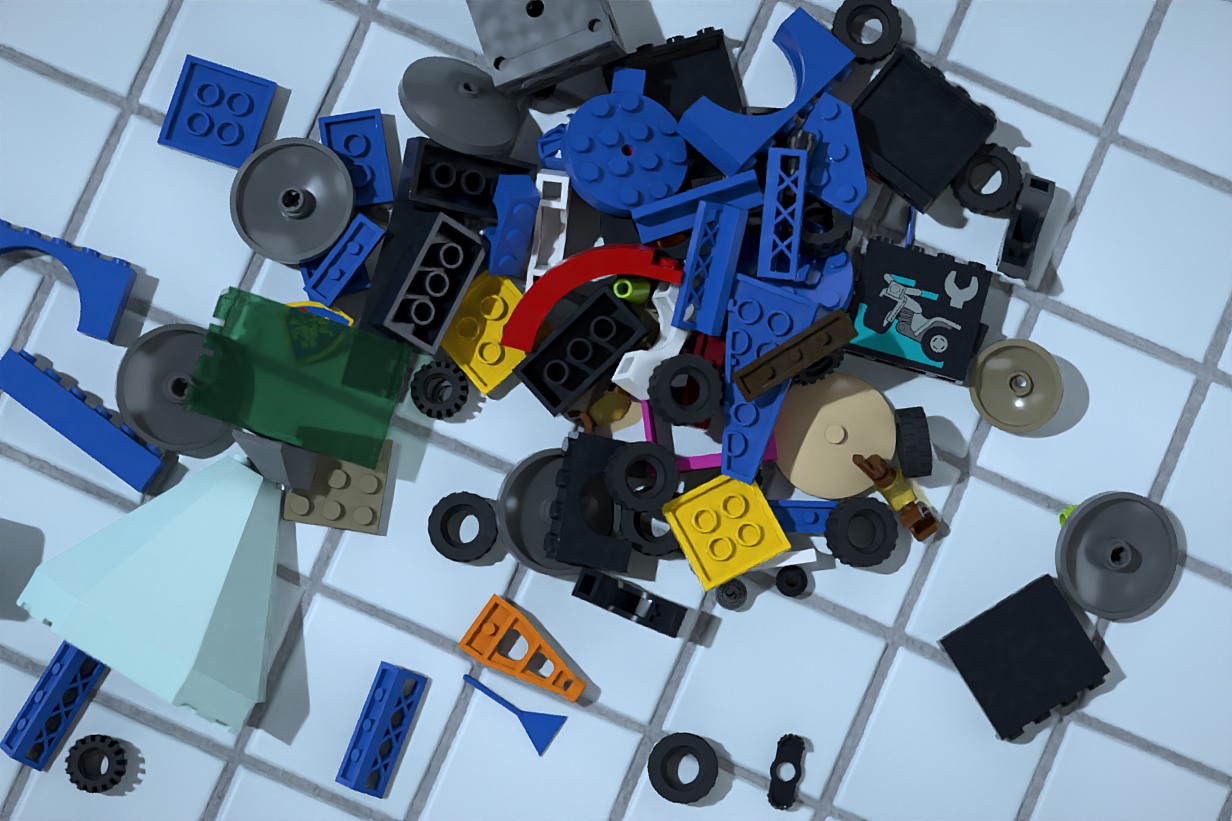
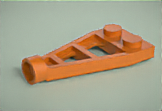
(488, 631)

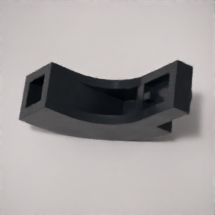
(1024, 227)
(629, 602)

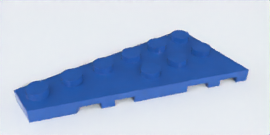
(757, 322)

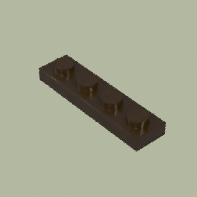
(794, 354)

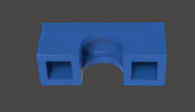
(516, 207)

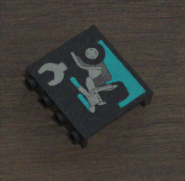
(917, 310)

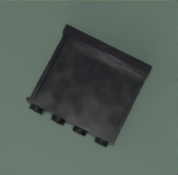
(683, 73)
(918, 128)
(1024, 657)

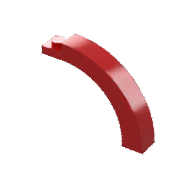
(575, 270)

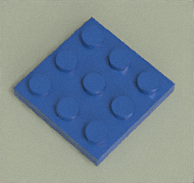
(217, 112)

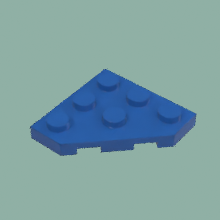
(837, 167)

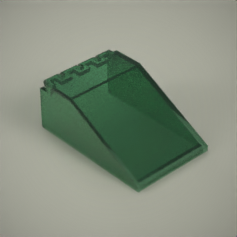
(298, 378)

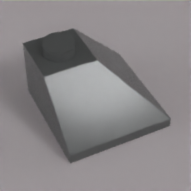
(279, 461)

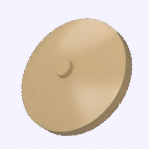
(824, 428)

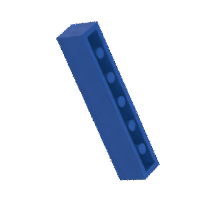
(78, 422)

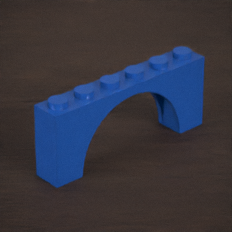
(736, 139)
(101, 283)

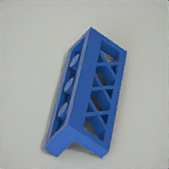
(679, 211)
(772, 213)
(715, 267)
(43, 702)
(375, 728)

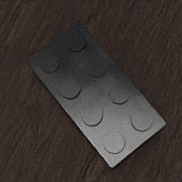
(454, 180)
(429, 283)
(581, 350)

